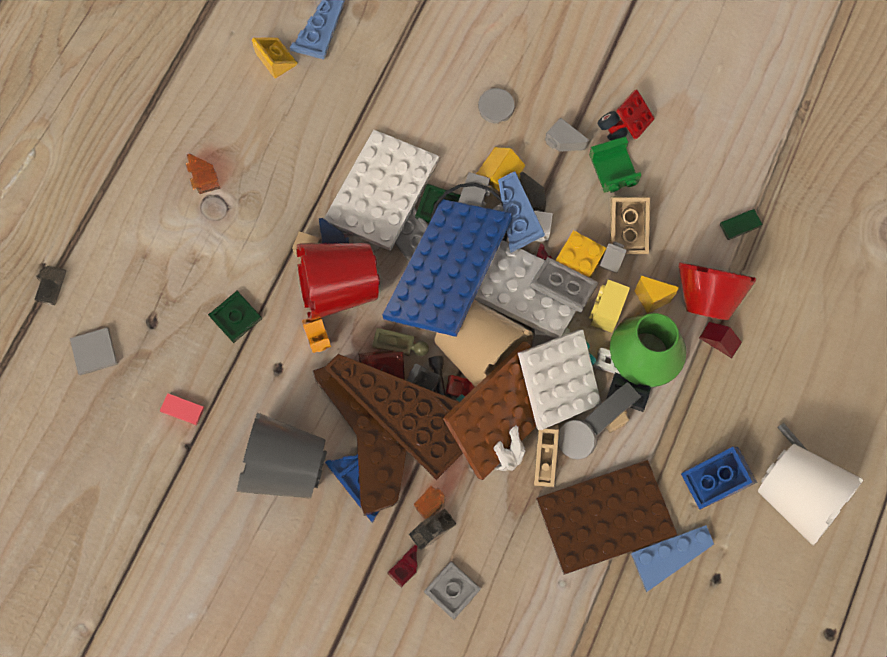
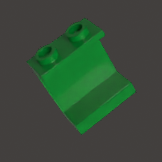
(614, 165)

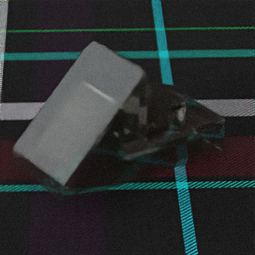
(50, 285)

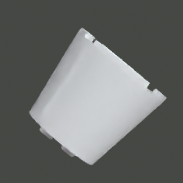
(807, 490)

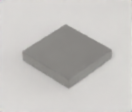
(93, 351)
(452, 590)

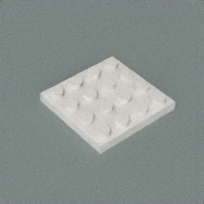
(559, 379)

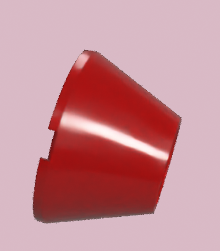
(713, 291)

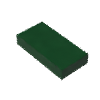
(741, 224)

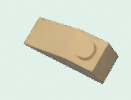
(546, 456)

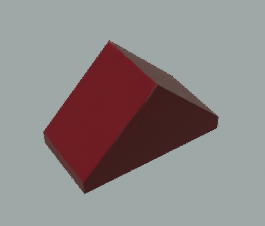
(721, 338)

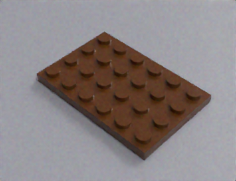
(606, 517)

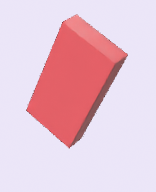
(182, 409)

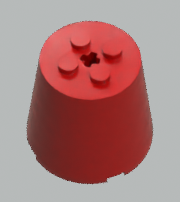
(336, 277)

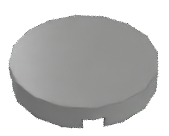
(496, 105)
(577, 439)

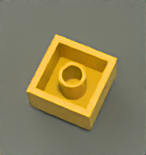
(581, 254)

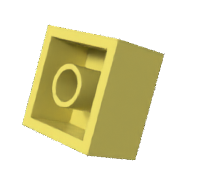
(611, 301)

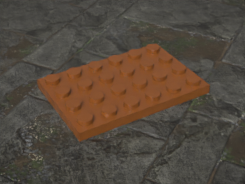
(491, 413)

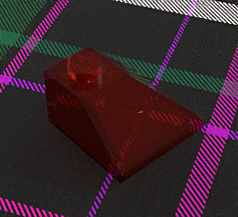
(386, 361)

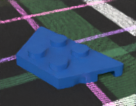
(347, 473)

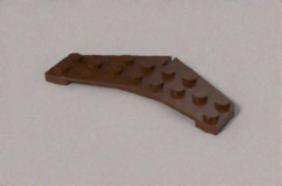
(379, 453)

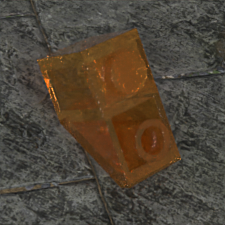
(203, 175)
(430, 502)

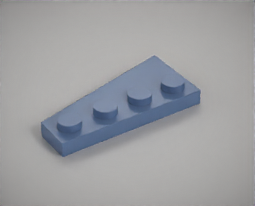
(320, 29)
(524, 224)
(665, 558)

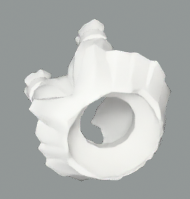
(510, 458)

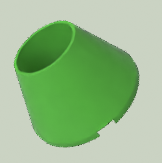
(641, 364)

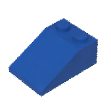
(719, 477)

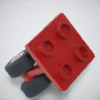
(633, 115)

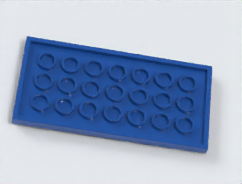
(447, 267)

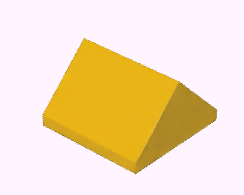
(273, 55)
(499, 164)
(654, 293)

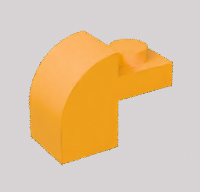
(316, 335)

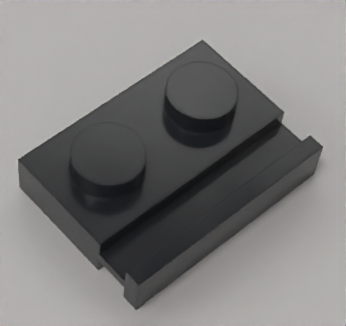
(643, 390)

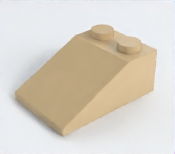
(630, 223)

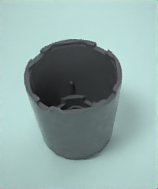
(281, 460)

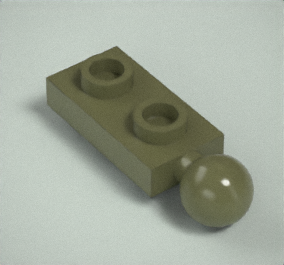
(395, 341)

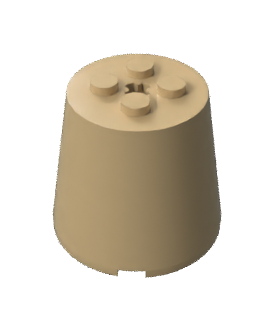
(482, 342)

